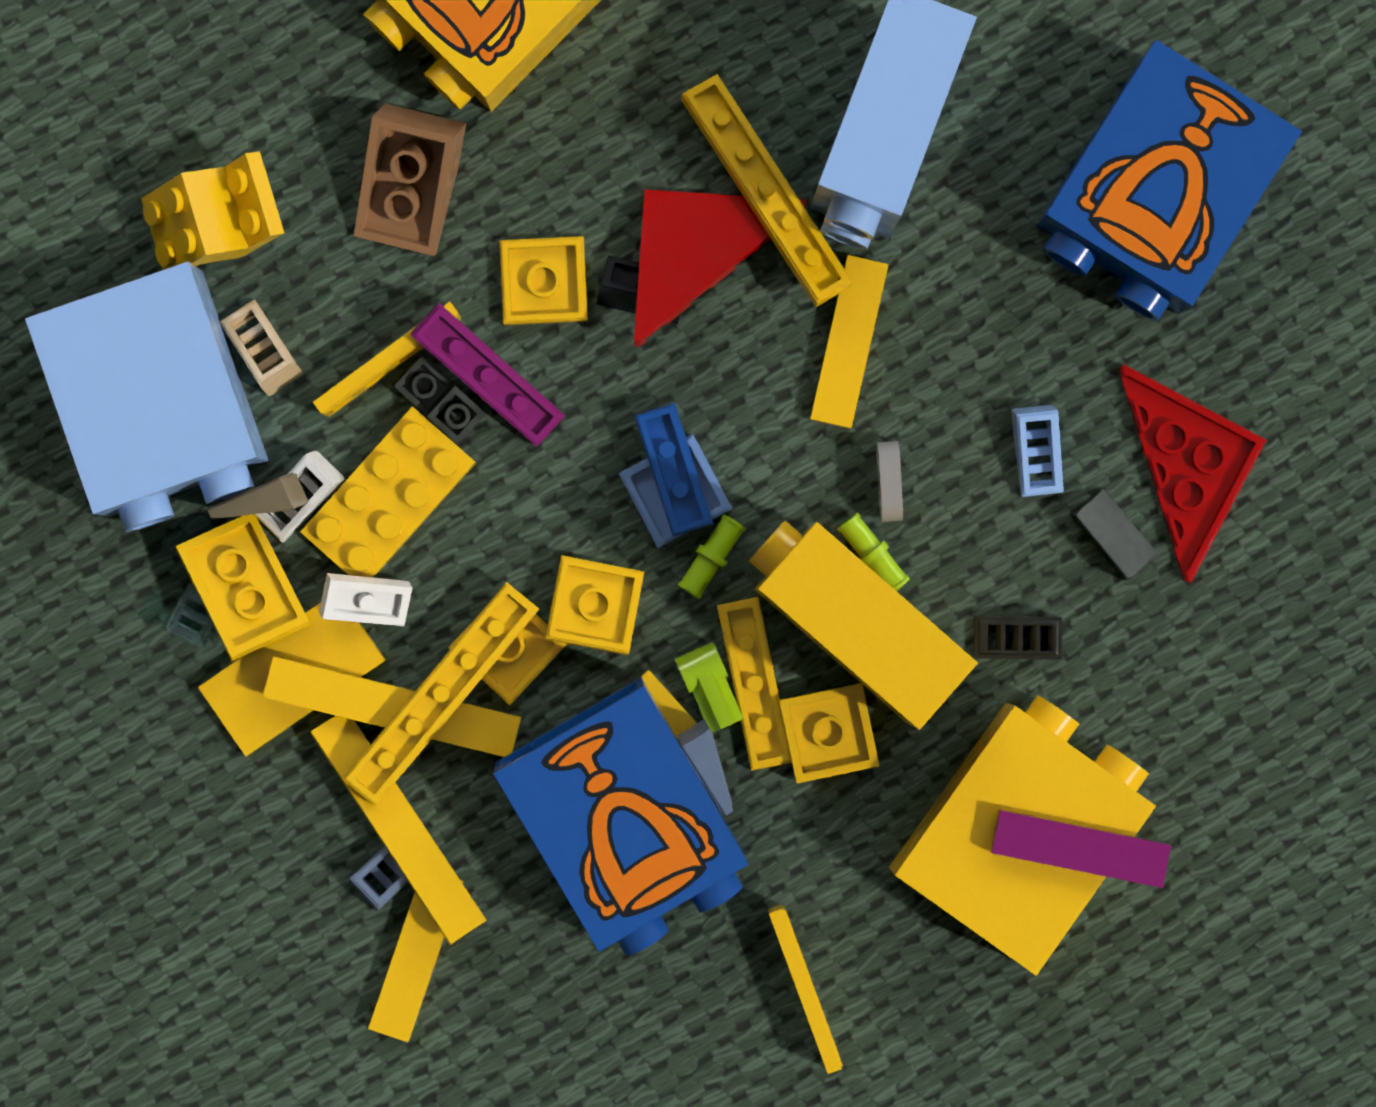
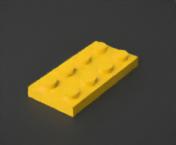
(388, 496)

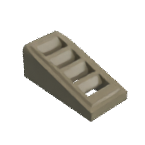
(273, 496)

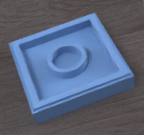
(645, 495)

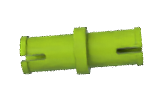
(872, 551)
(711, 556)

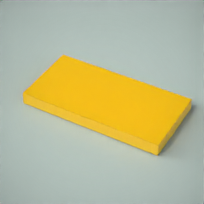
(239, 688)

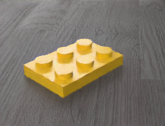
(242, 586)

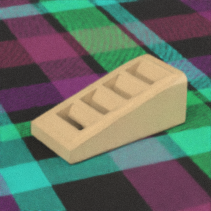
(269, 379)

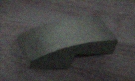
(438, 399)

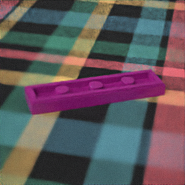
(487, 374)
(1080, 848)

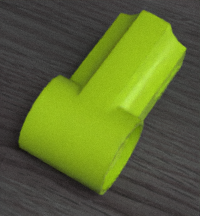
(707, 680)

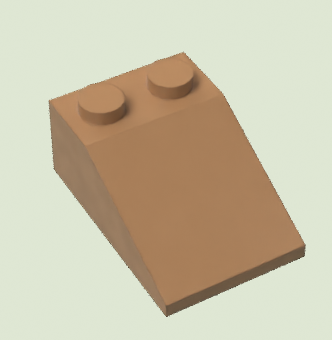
(408, 178)

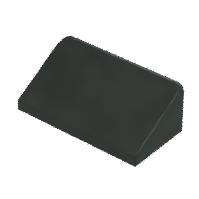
(1114, 535)

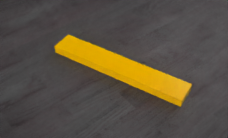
(766, 190)
(440, 694)
(379, 702)
(403, 836)

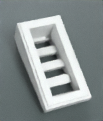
(326, 474)

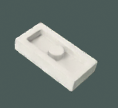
(365, 599)

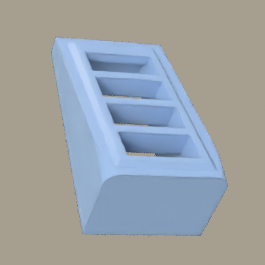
(1021, 435)

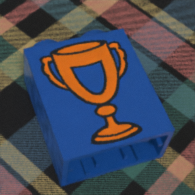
(1165, 183)
(622, 819)

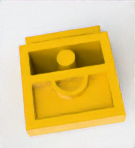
(213, 213)

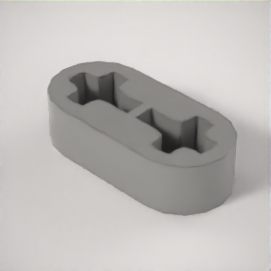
(889, 481)

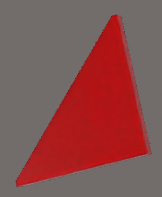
(688, 248)
(1193, 461)

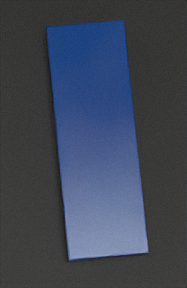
(673, 469)

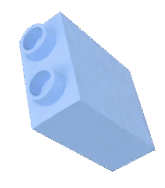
(890, 119)
(148, 395)

